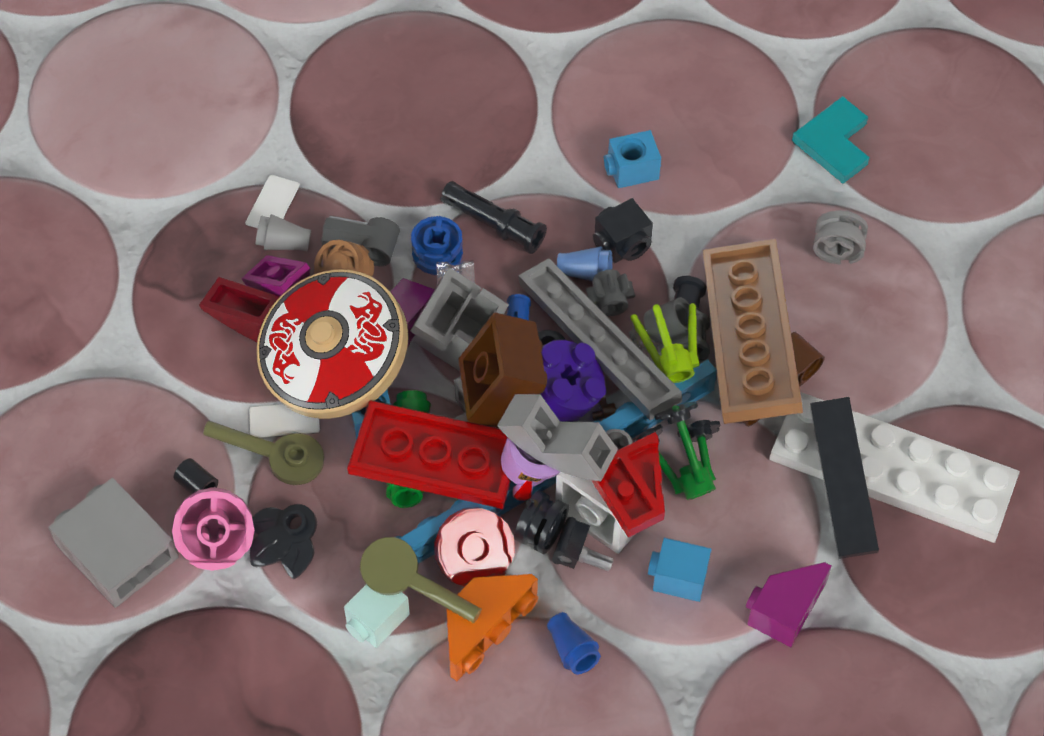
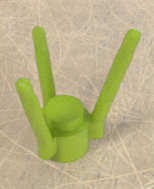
(674, 359)

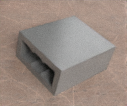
(113, 542)

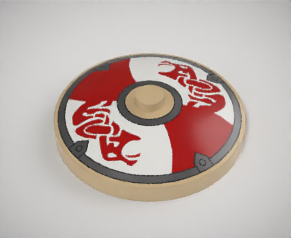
(332, 344)

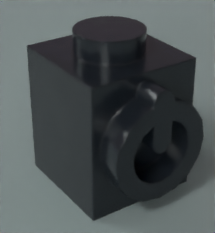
(623, 231)

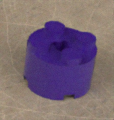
(573, 379)

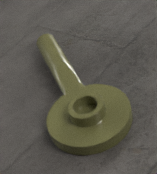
(292, 458)
(392, 567)

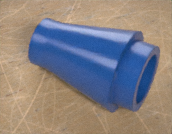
(574, 645)

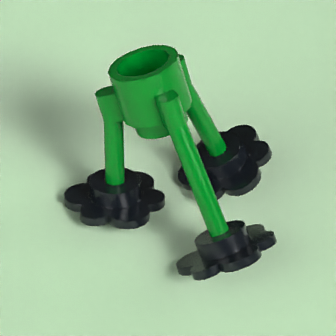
(697, 476)

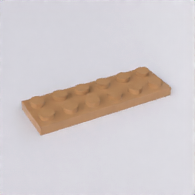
(751, 332)

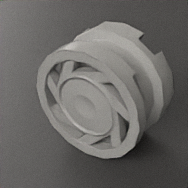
(840, 237)

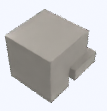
(454, 317)

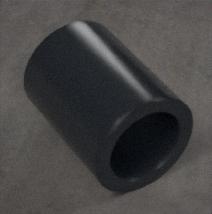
(194, 476)

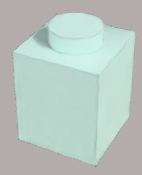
(375, 615)

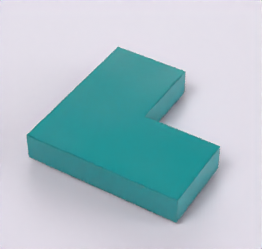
(827, 139)

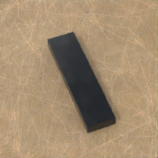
(844, 478)

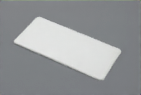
(273, 199)
(279, 421)

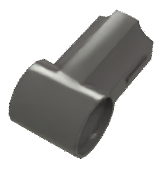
(377, 236)

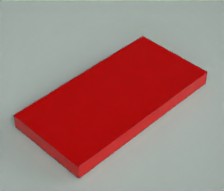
(431, 454)

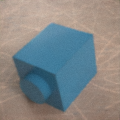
(680, 569)

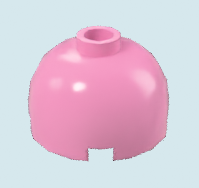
(213, 528)

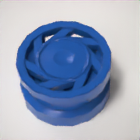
(436, 241)

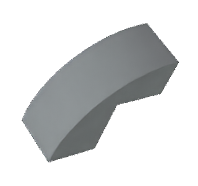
(569, 447)

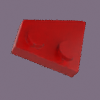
(635, 486)

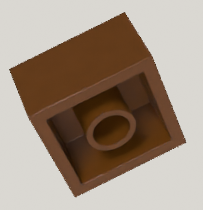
(498, 365)

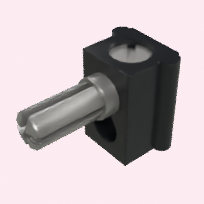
(571, 547)

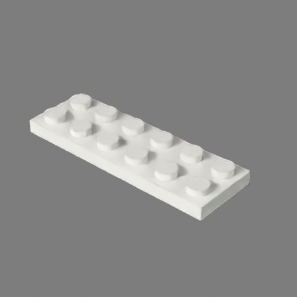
(910, 472)

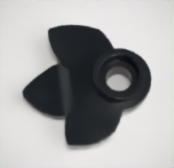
(281, 543)

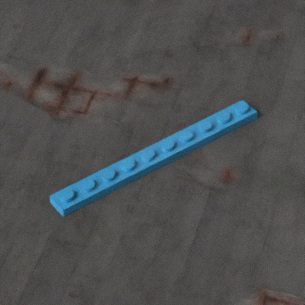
(626, 418)

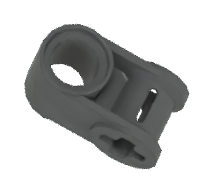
(676, 319)

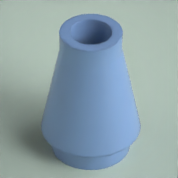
(585, 263)

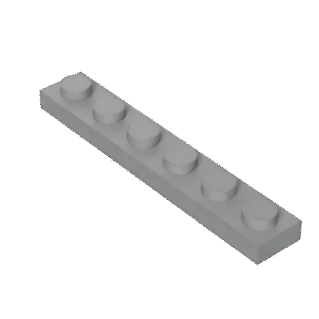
(613, 349)

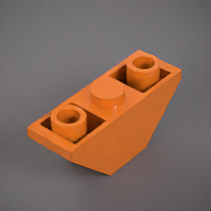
(501, 603)

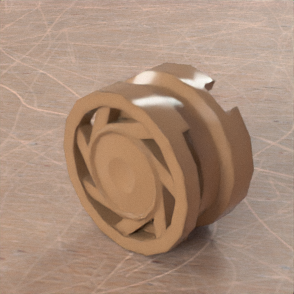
(343, 257)

